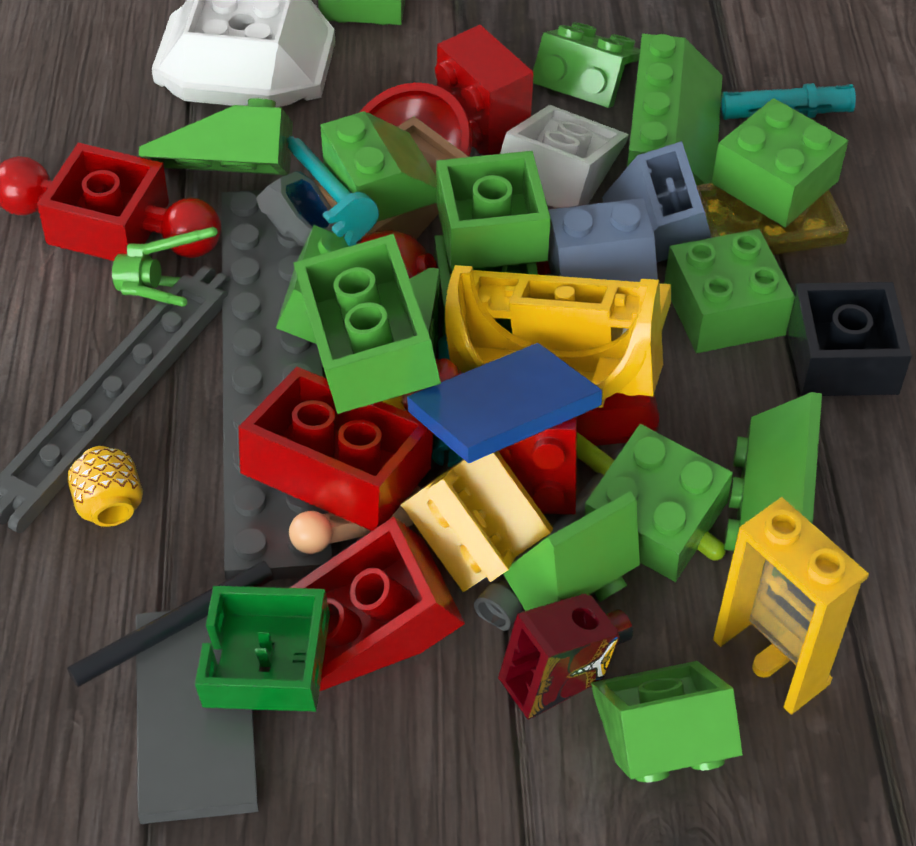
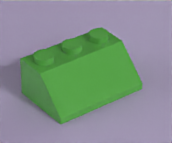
(776, 462)

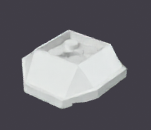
(245, 51)

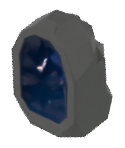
(294, 206)

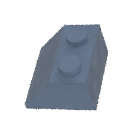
(603, 241)

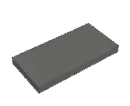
(188, 755)

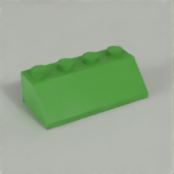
(676, 103)

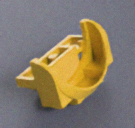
(568, 316)

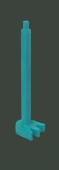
(353, 212)

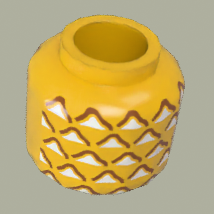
(105, 486)

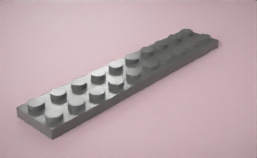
(253, 365)

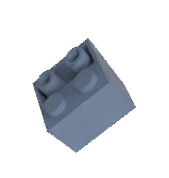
(669, 195)

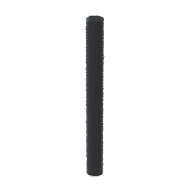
(160, 628)

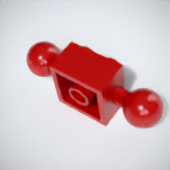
(104, 203)

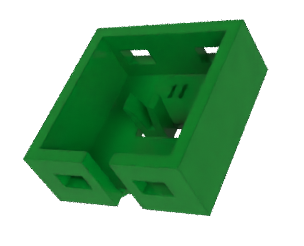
(245, 627)

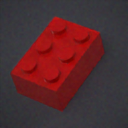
(344, 462)

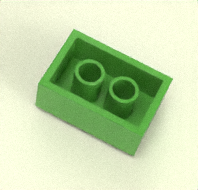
(367, 323)

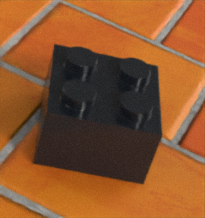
(848, 339)

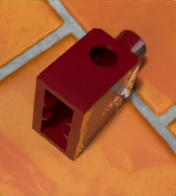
(560, 651)

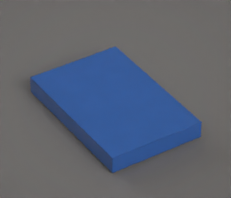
(504, 402)

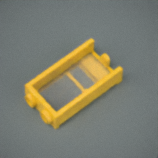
(793, 591)

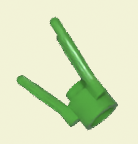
(139, 273)

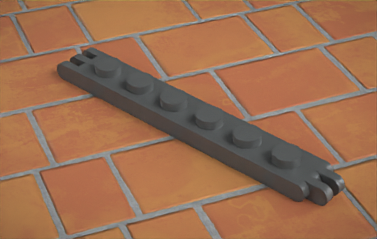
(107, 397)

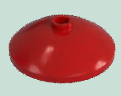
(430, 105)

